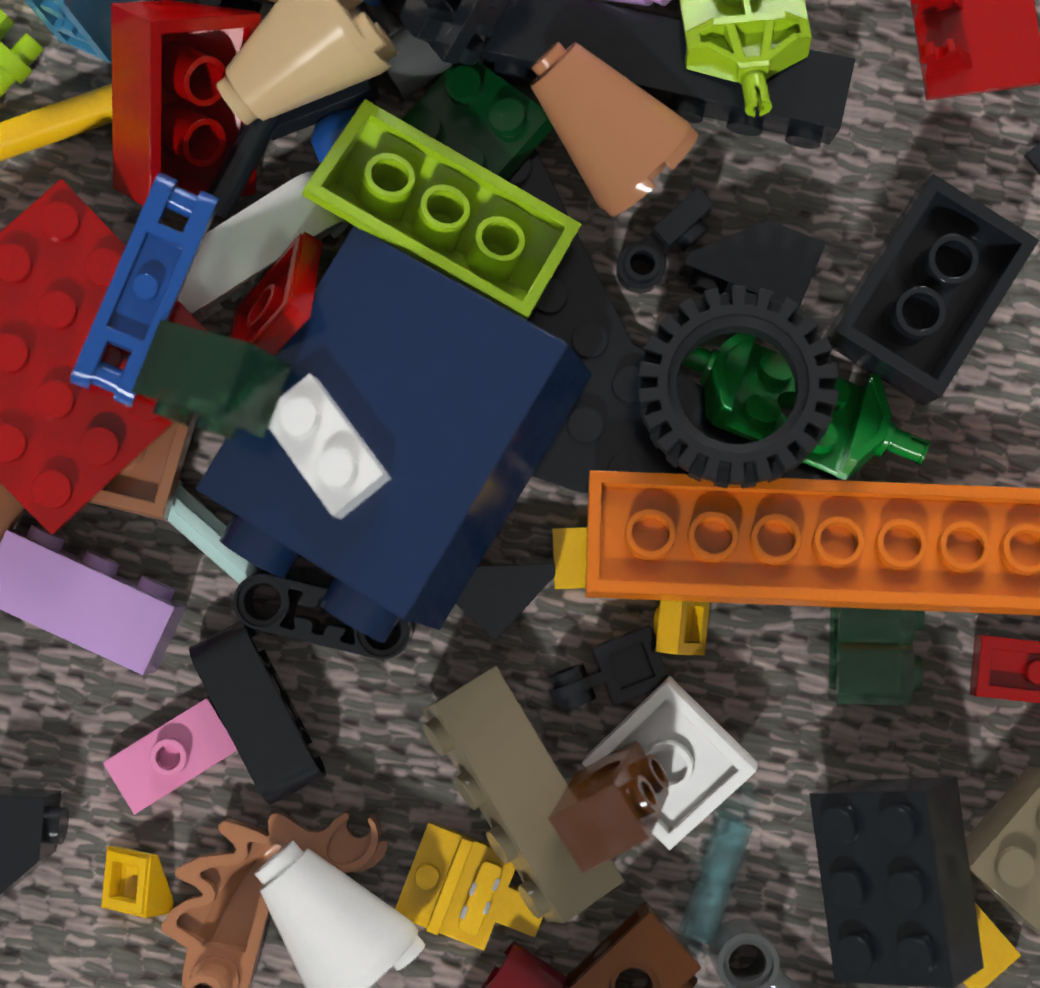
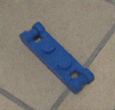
(144, 286)

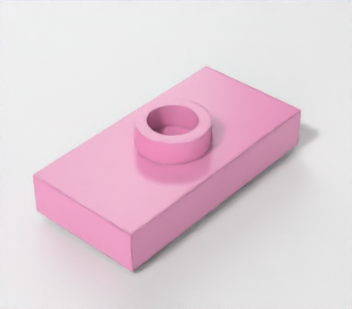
(170, 755)

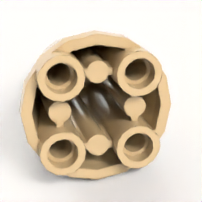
(303, 55)

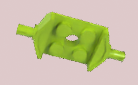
(745, 42)

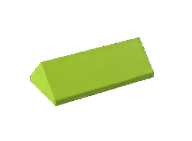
(442, 209)

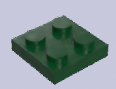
(481, 118)

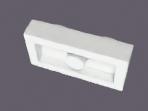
(326, 447)

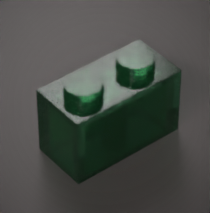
(212, 379)

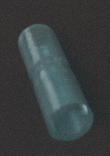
(713, 885)

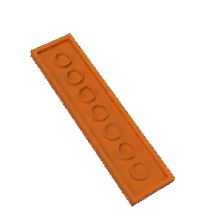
(814, 543)

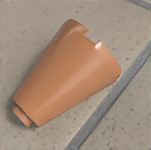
(609, 125)

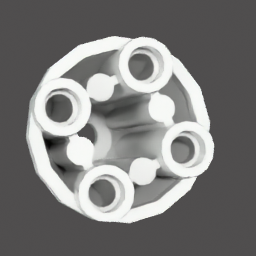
(333, 924)

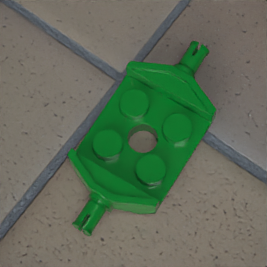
(751, 384)

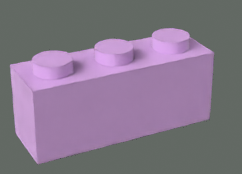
(86, 600)

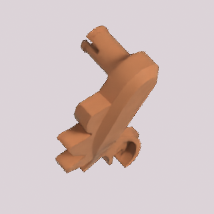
(229, 917)

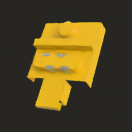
(462, 889)

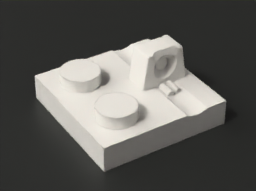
(694, 750)

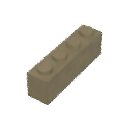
(516, 788)

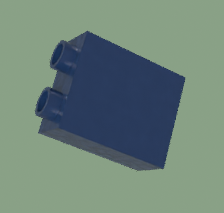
(448, 403)

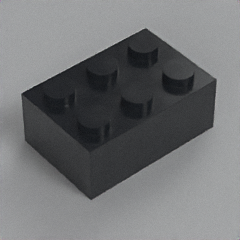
(930, 290)
(896, 882)

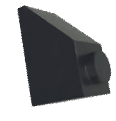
(29, 831)

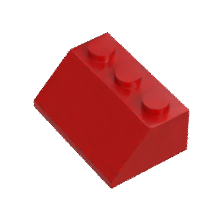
(167, 93)

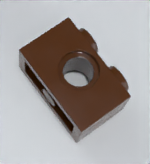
(611, 806)
(640, 943)

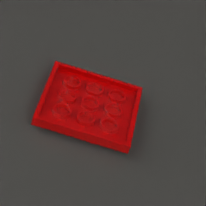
(55, 436)

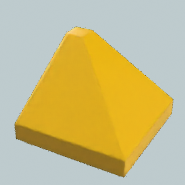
(135, 883)

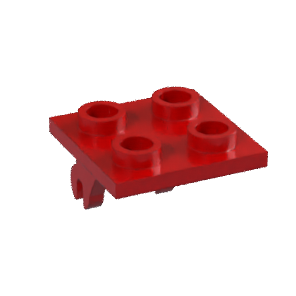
(976, 45)

